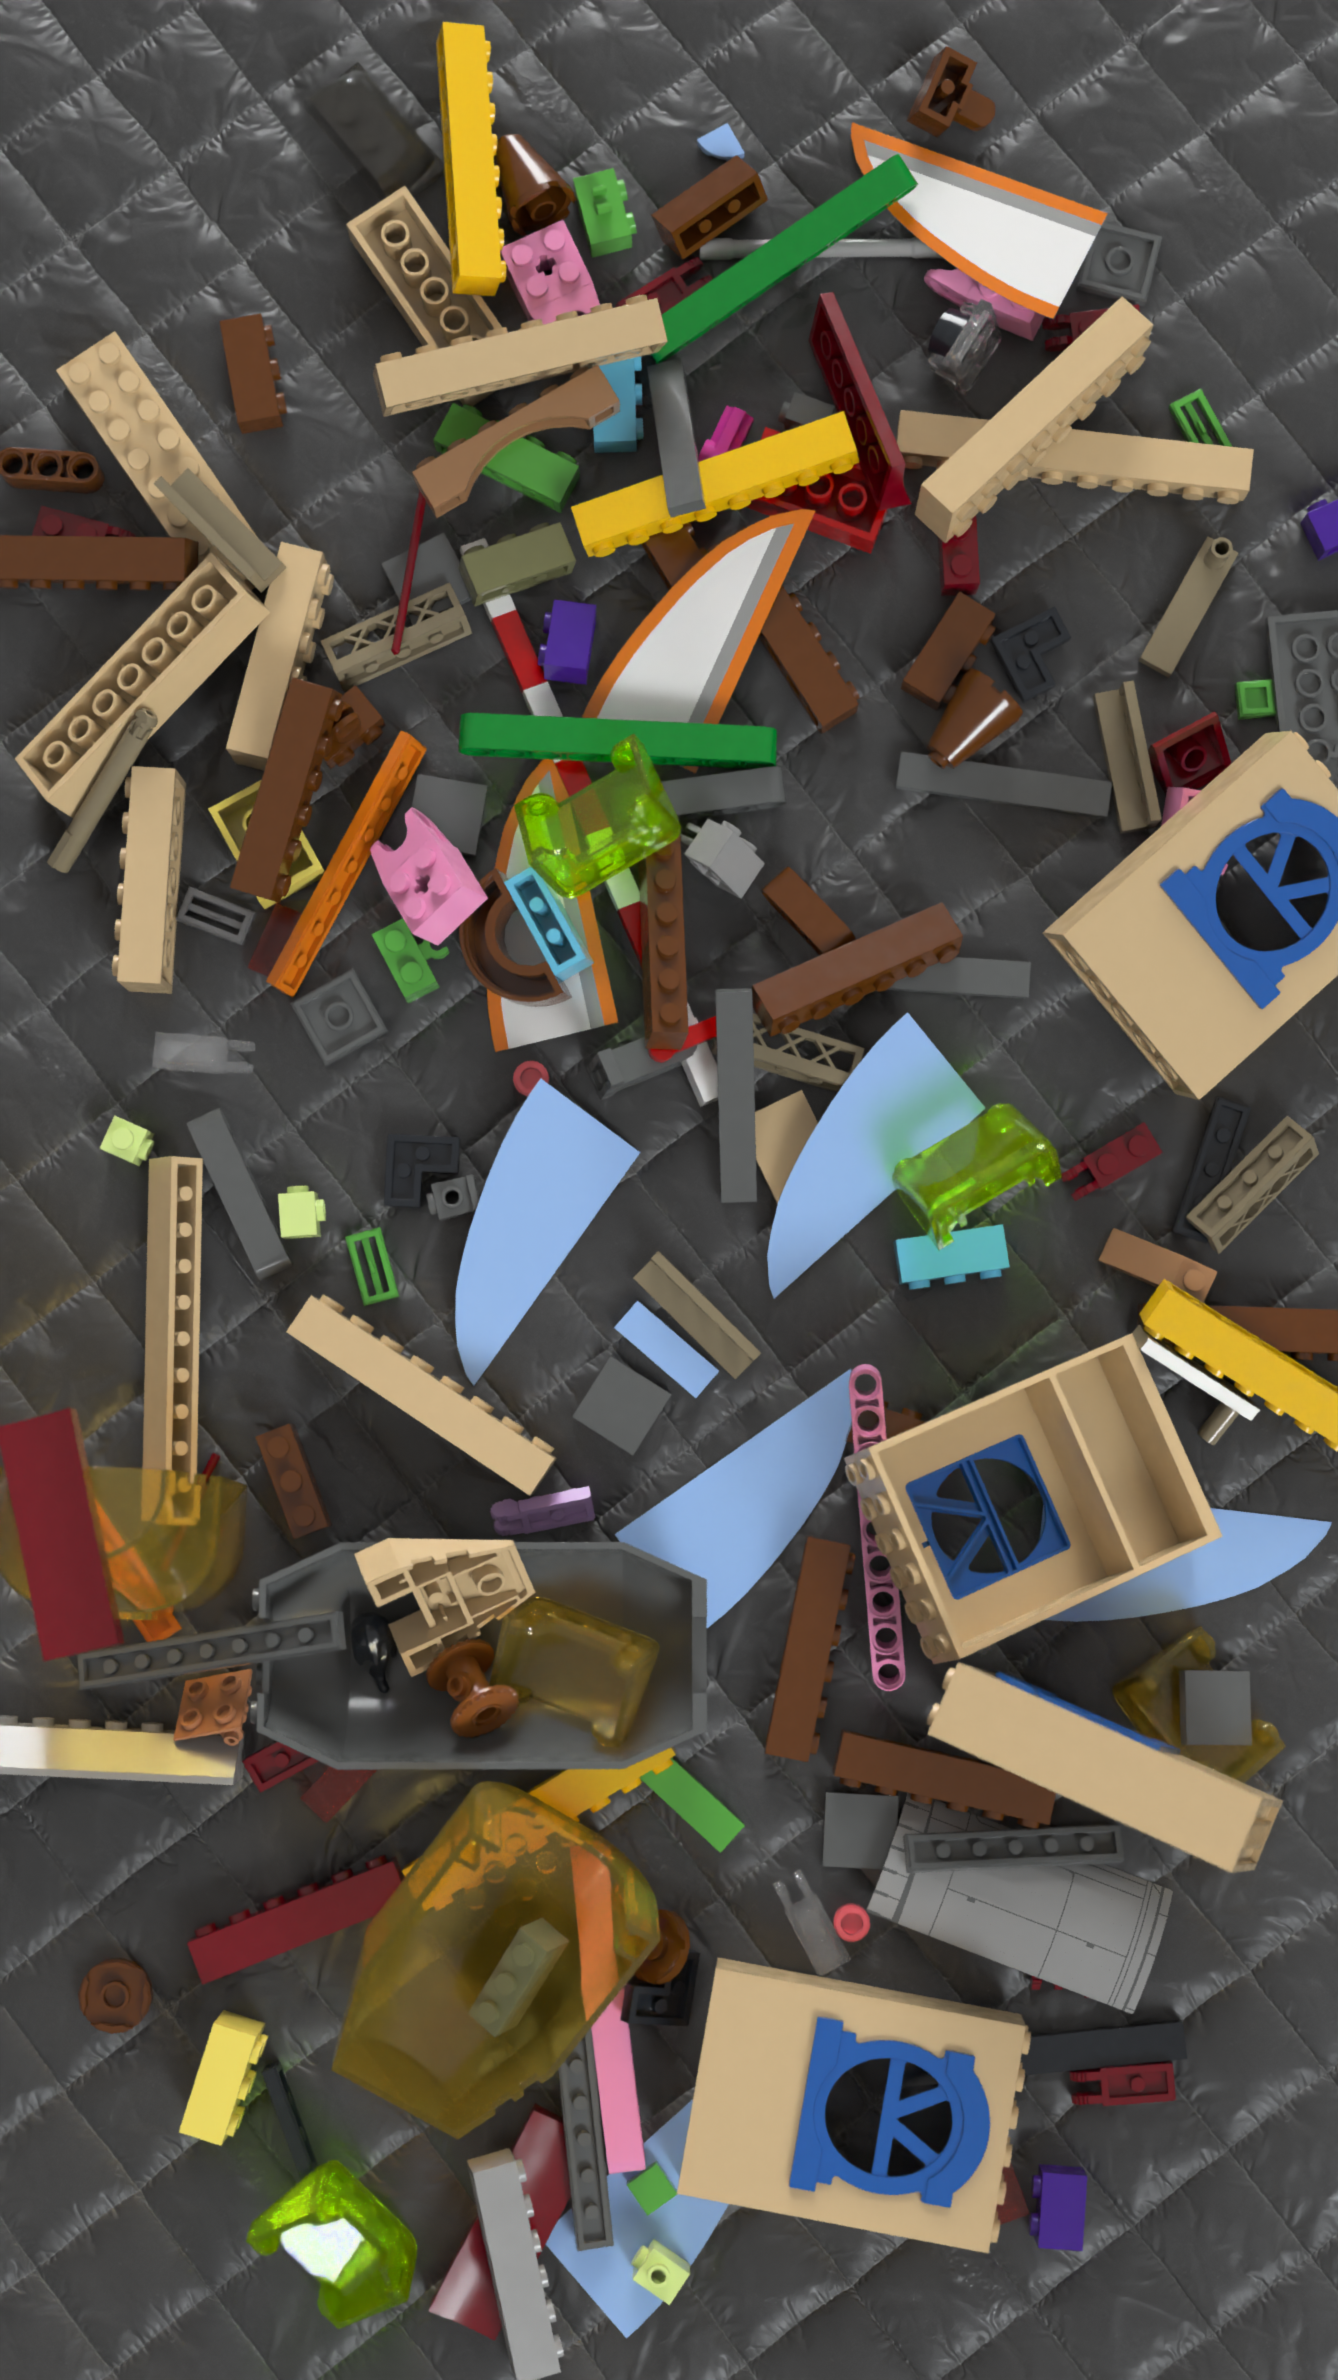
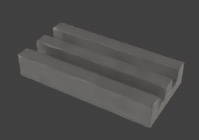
(244, 927)

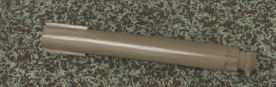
(103, 791)

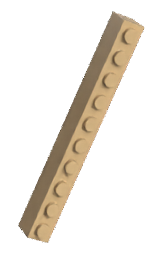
(1096, 459)
(172, 1314)

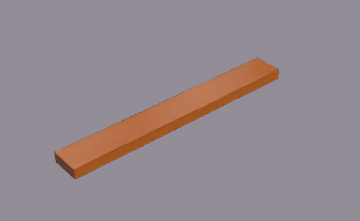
(346, 864)

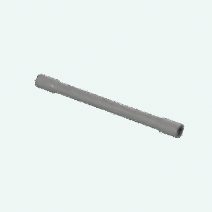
(729, 248)

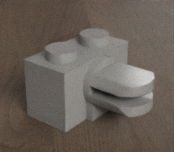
(722, 855)

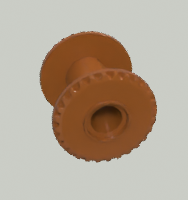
(461, 1673)

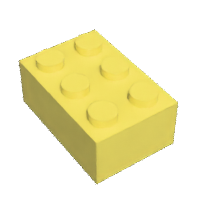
(233, 819)
(224, 2078)

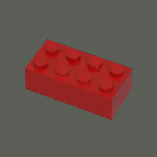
(841, 503)

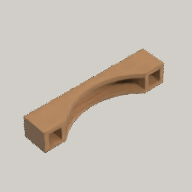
(577, 404)

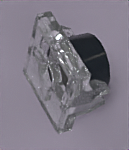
(956, 340)

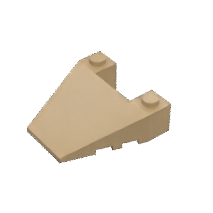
(455, 1584)

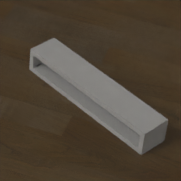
(514, 2265)

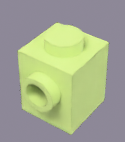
(128, 1141)
(300, 1213)
(660, 2271)

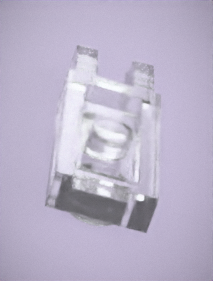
(199, 1053)
(813, 1927)

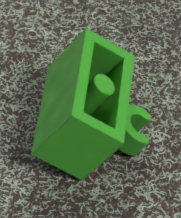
(603, 212)
(408, 959)

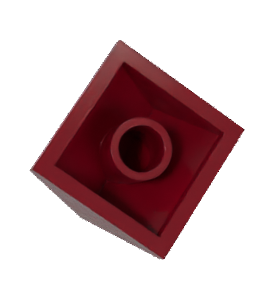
(1190, 755)

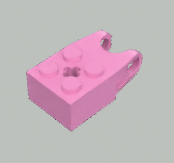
(961, 288)
(544, 295)
(428, 880)

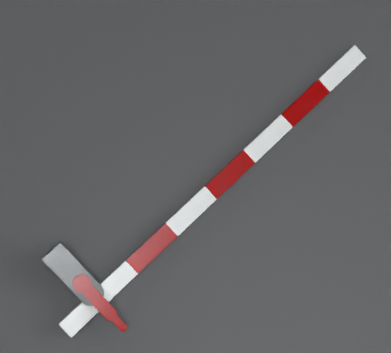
(629, 1063)

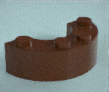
(488, 958)

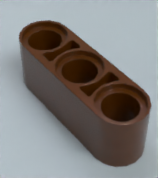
(64, 479)
(806, 912)

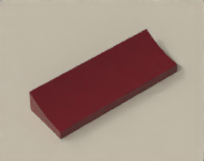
(855, 396)
(60, 1535)
(467, 2286)

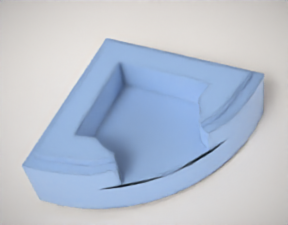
(721, 144)

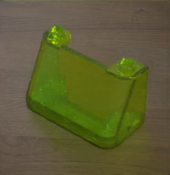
(601, 826)
(973, 1169)
(343, 2240)

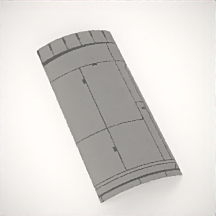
(1059, 1923)

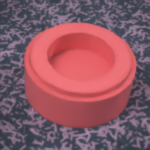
(528, 1075)
(851, 1922)

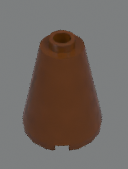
(530, 186)
(971, 720)

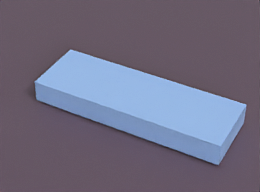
(666, 1349)

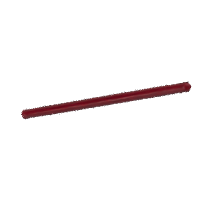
(408, 576)

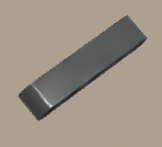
(726, 793)
(240, 1194)

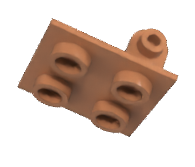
(215, 1706)

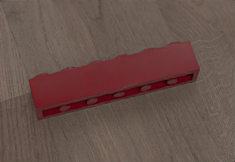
(294, 1921)

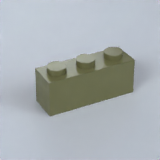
(516, 563)
(518, 1977)

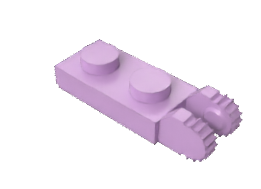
(543, 1512)

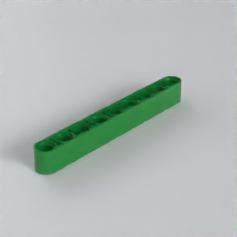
(785, 254)
(594, 739)

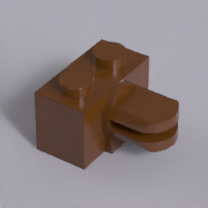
(950, 96)
(356, 725)

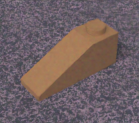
(1154, 1263)

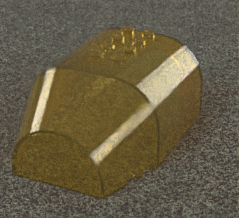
(162, 1537)
(447, 1928)

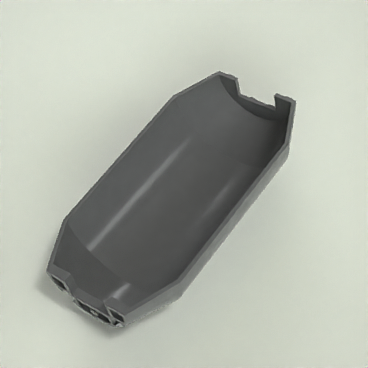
(341, 1718)

